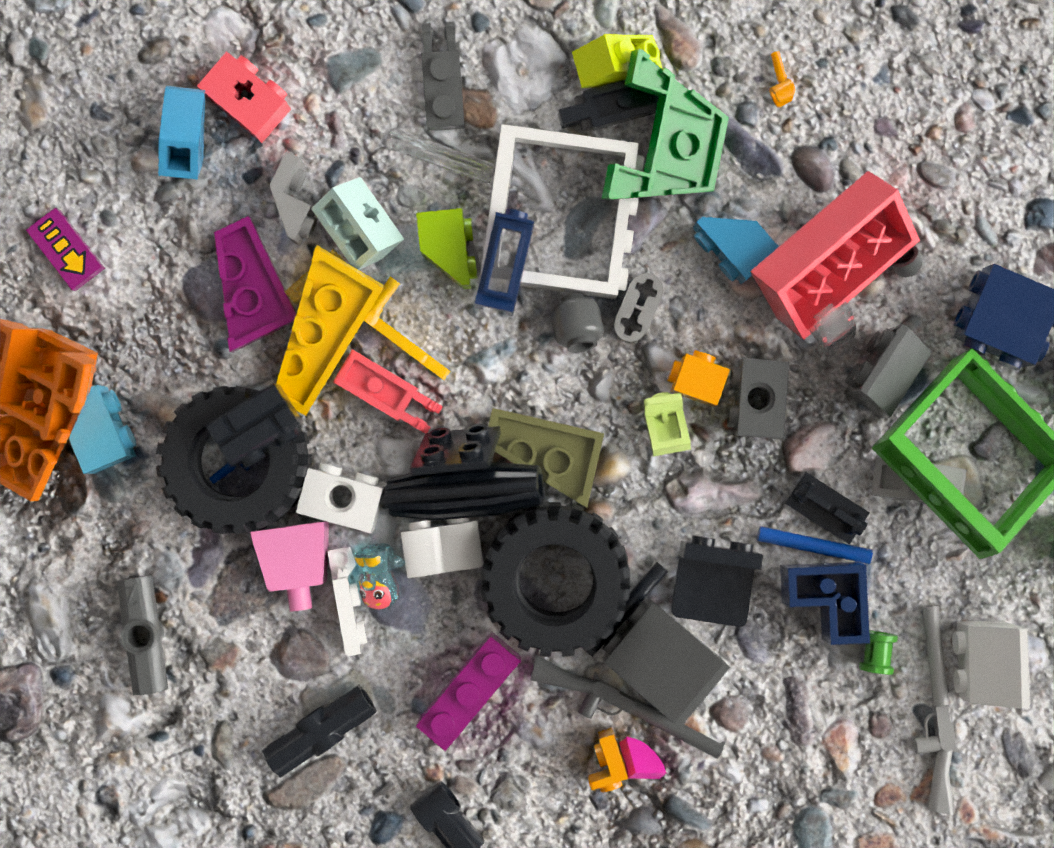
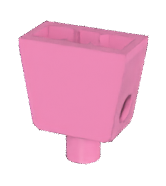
(293, 560)

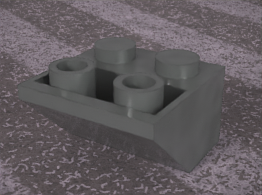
(887, 371)

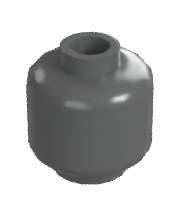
(577, 323)

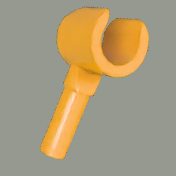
(783, 91)

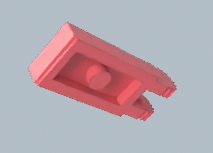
(383, 389)

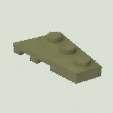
(562, 451)

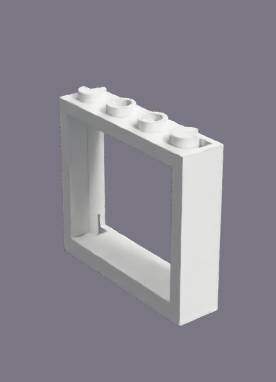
(622, 237)

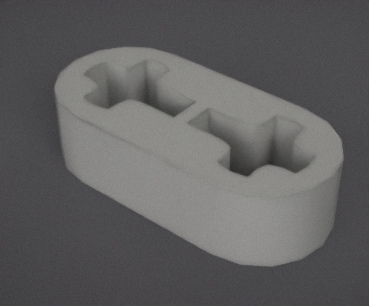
(646, 312)

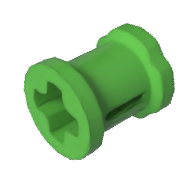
(879, 653)

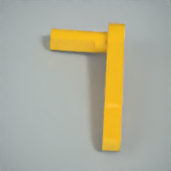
(394, 336)

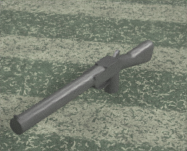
(597, 689)

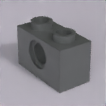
(772, 380)

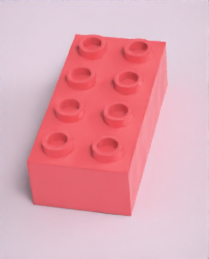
(836, 253)

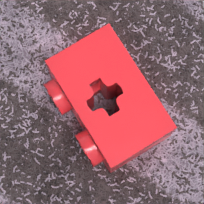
(226, 83)

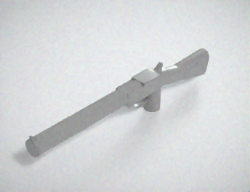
(944, 740)

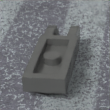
(442, 82)

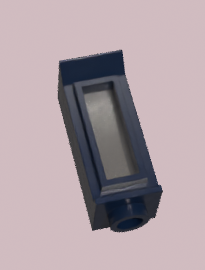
(505, 261)

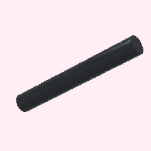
(636, 596)

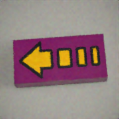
(65, 249)

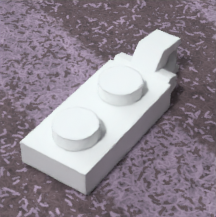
(347, 597)

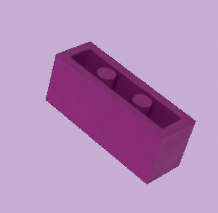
(468, 691)

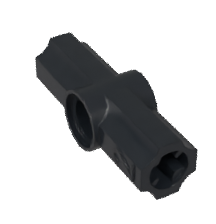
(319, 731)

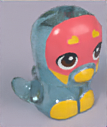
(377, 581)

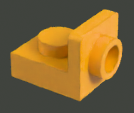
(608, 754)

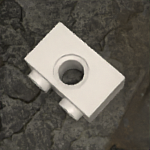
(318, 502)

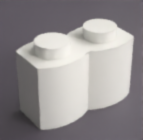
(441, 547)

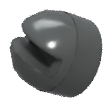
(908, 264)

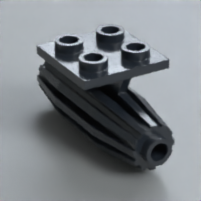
(457, 479)

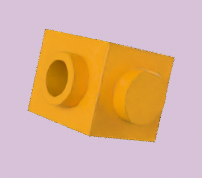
(698, 378)

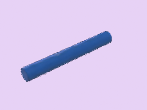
(814, 545)

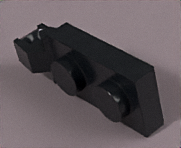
(607, 107)

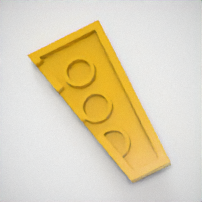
(327, 319)

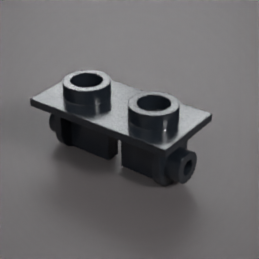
(828, 508)

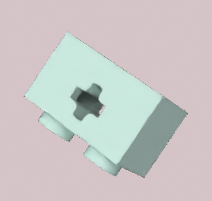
(357, 223)

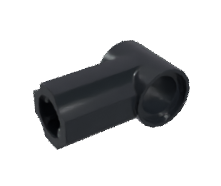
(441, 813)

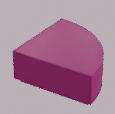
(641, 760)

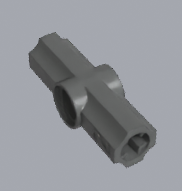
(144, 660)

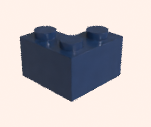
(839, 592)

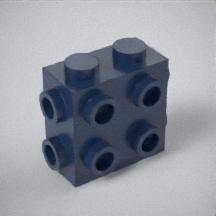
(1006, 317)

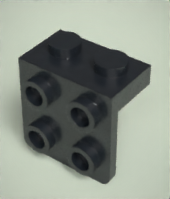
(714, 581)

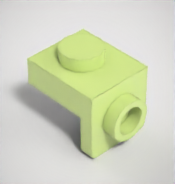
(666, 423)

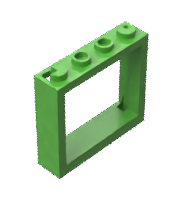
(938, 491)

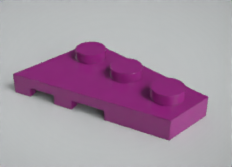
(251, 286)

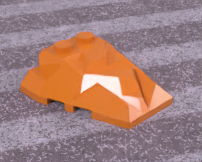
(40, 400)

